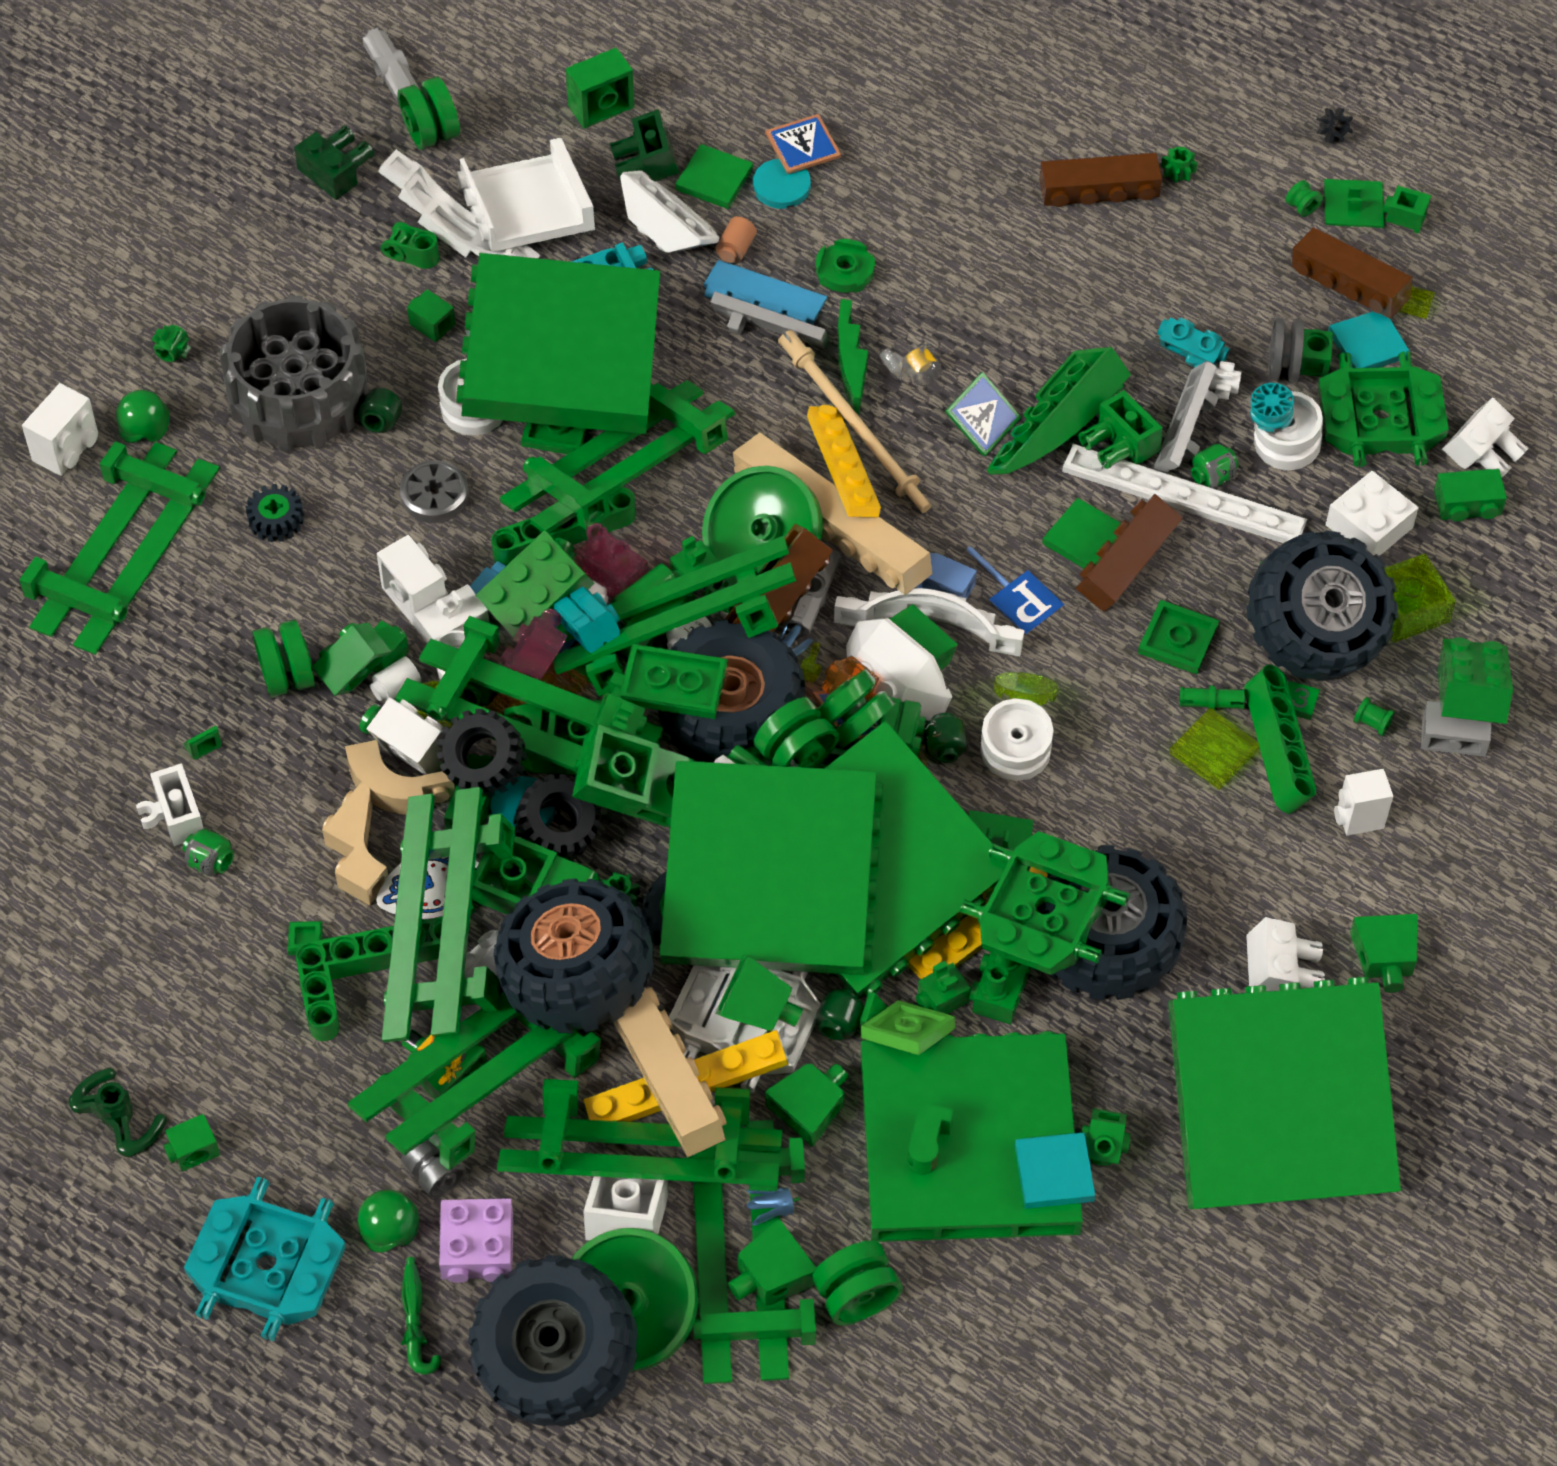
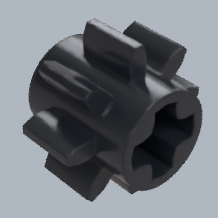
(1341, 127)

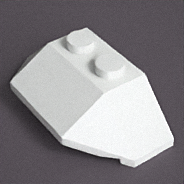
(663, 215)
(901, 664)

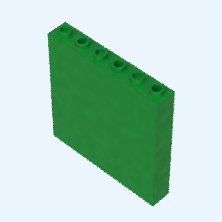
(559, 343)
(926, 858)
(771, 867)
(1283, 1093)
(998, 1094)

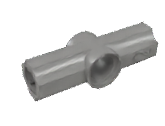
(388, 61)
(807, 607)

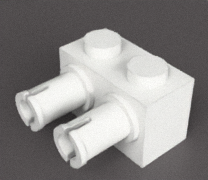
(1477, 435)
(1274, 955)

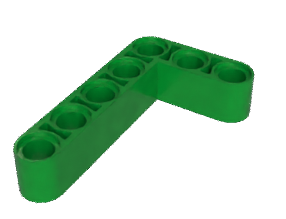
(362, 961)

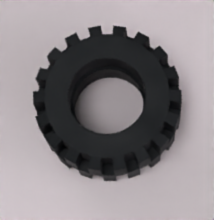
(467, 732)
(558, 794)

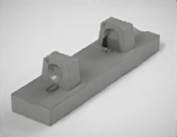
(743, 312)
(1194, 398)

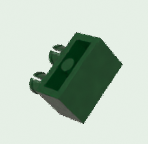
(654, 148)
(329, 167)

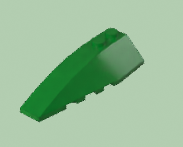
(1064, 407)

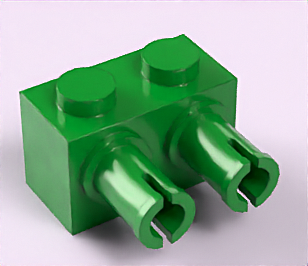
(1128, 427)
(999, 988)

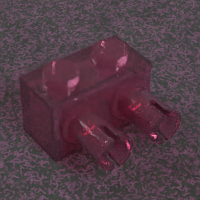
(609, 561)
(535, 645)

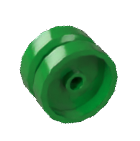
(428, 112)
(279, 659)
(855, 711)
(796, 736)
(857, 1282)

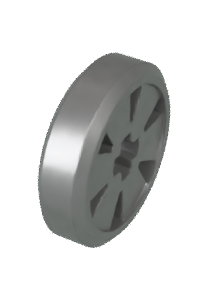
(430, 507)

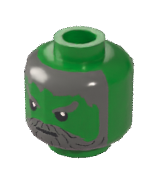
(1214, 466)
(208, 852)

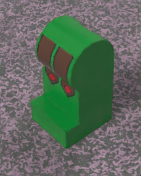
(923, 1144)

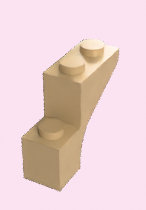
(349, 835)

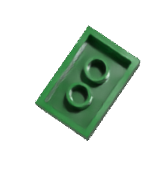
(532, 583)
(1474, 680)

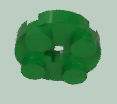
(845, 280)

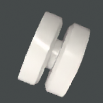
(452, 411)
(1298, 442)
(1016, 739)

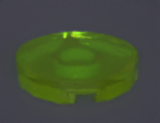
(1026, 687)

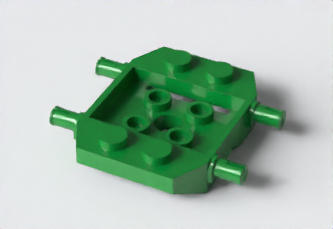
(1382, 390)
(1011, 918)

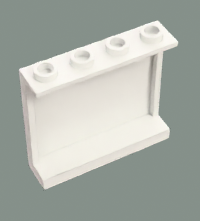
(528, 199)

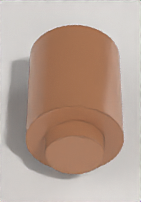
(736, 240)

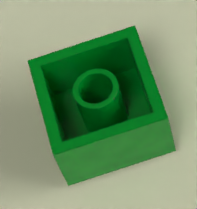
(600, 87)

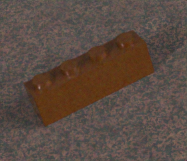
(1100, 179)
(1352, 273)
(1128, 553)
(807, 558)

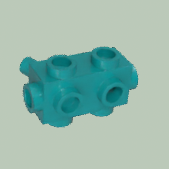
(1191, 343)

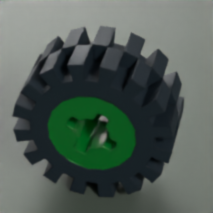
(286, 513)

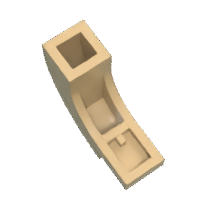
(387, 788)

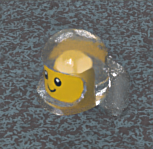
(917, 365)

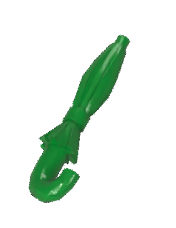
(413, 1337)

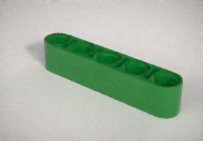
(521, 534)
(1280, 739)

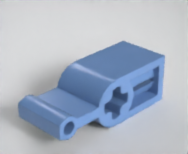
(949, 577)

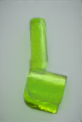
(811, 669)

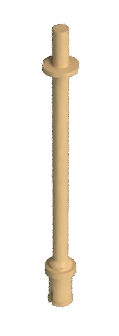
(803, 358)

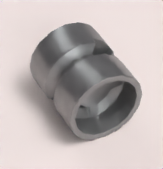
(432, 1175)

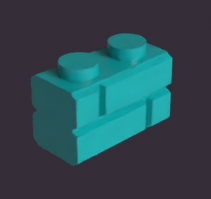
(588, 618)

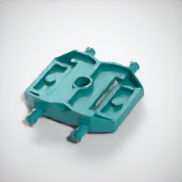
(304, 1252)

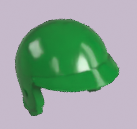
(142, 415)
(387, 1220)

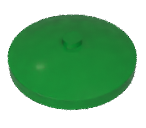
(757, 508)
(655, 1284)

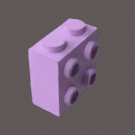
(476, 1239)

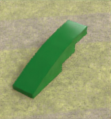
(852, 360)

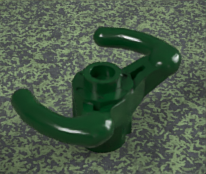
(115, 1110)

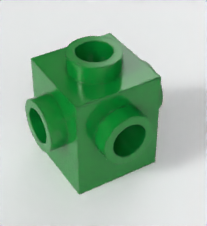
(1106, 1137)

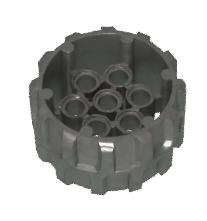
(294, 373)

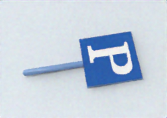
(1024, 599)

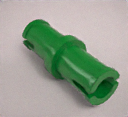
(1212, 698)

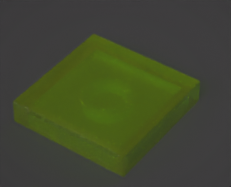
(1214, 748)

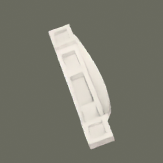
(439, 210)
(935, 606)

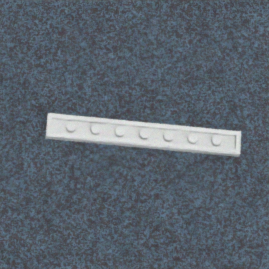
(1186, 495)

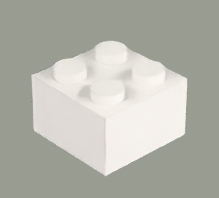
(60, 429)
(1372, 514)
(410, 576)
(408, 735)
(624, 1204)

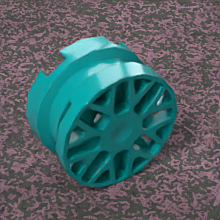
(1280, 411)

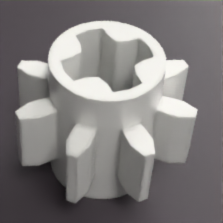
(1225, 380)

